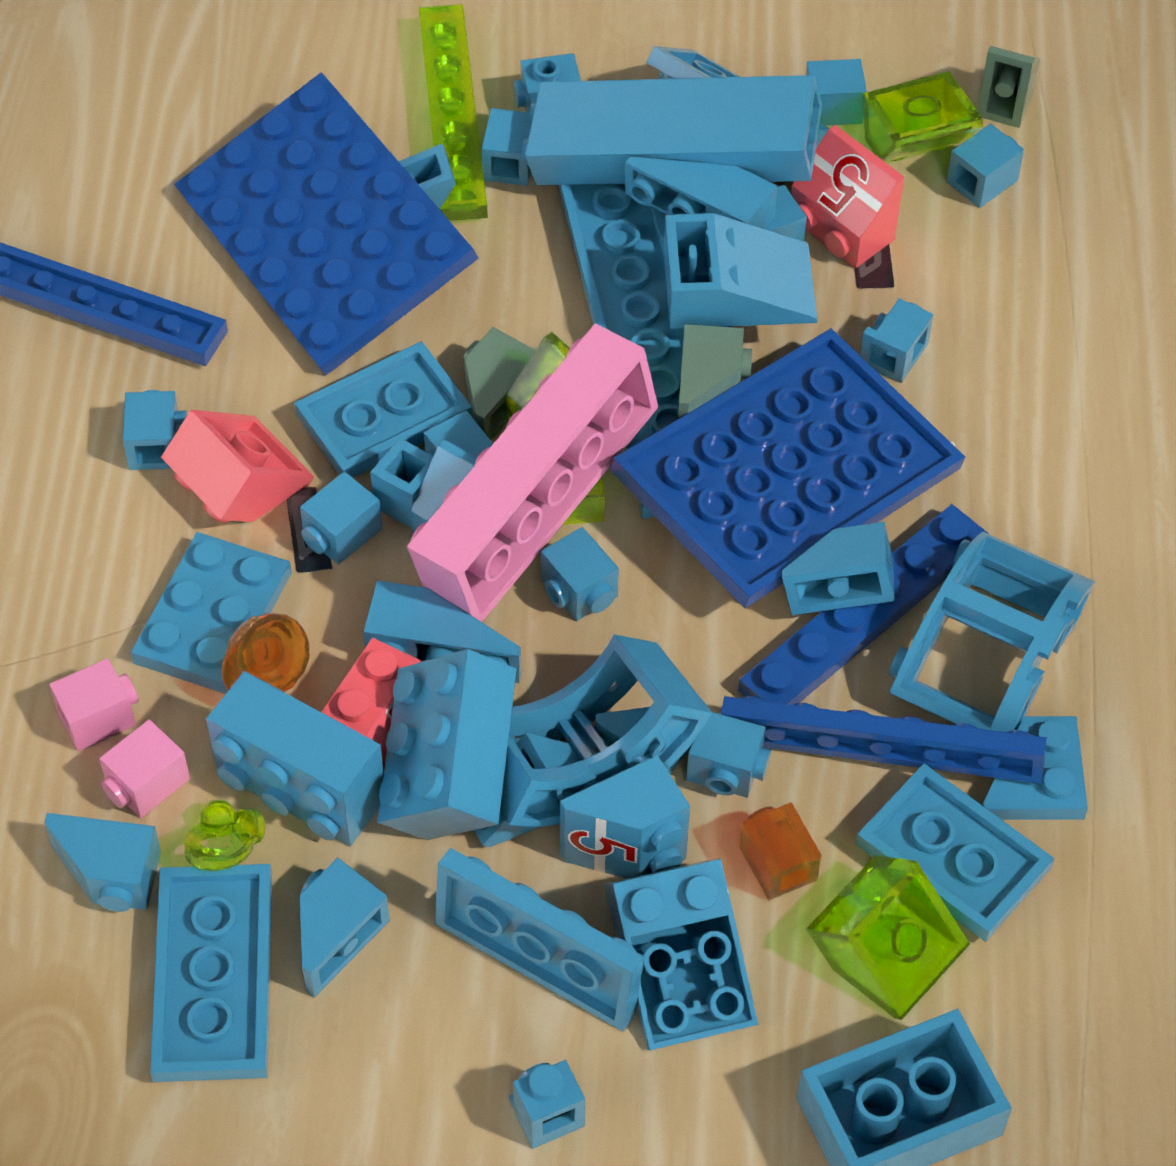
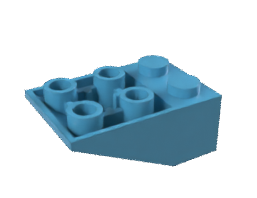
(735, 274)
(691, 950)

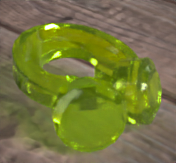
(220, 819)

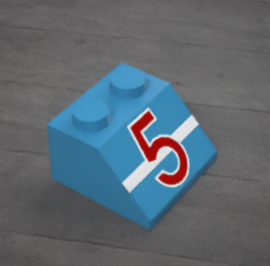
(627, 823)

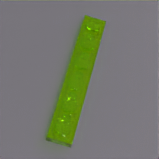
(453, 107)

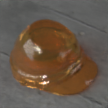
(269, 649)

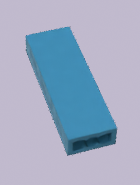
(592, 127)

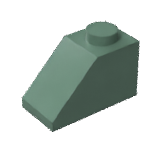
(1007, 86)
(711, 364)
(489, 374)

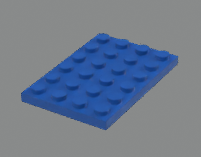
(325, 223)
(785, 463)

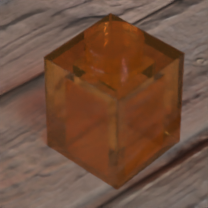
(779, 850)

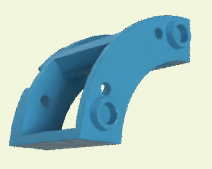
(1015, 577)
(666, 729)

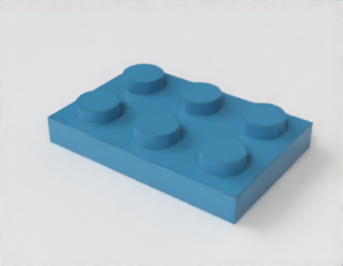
(377, 406)
(203, 605)
(963, 848)

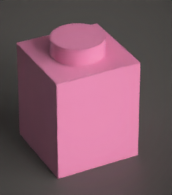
(94, 703)
(143, 769)

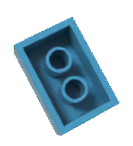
(447, 745)
(296, 759)
(905, 1098)

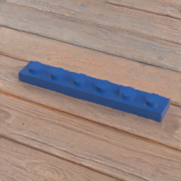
(109, 306)
(842, 633)
(894, 740)

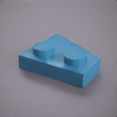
(1063, 784)

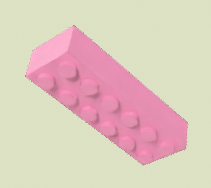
(535, 473)

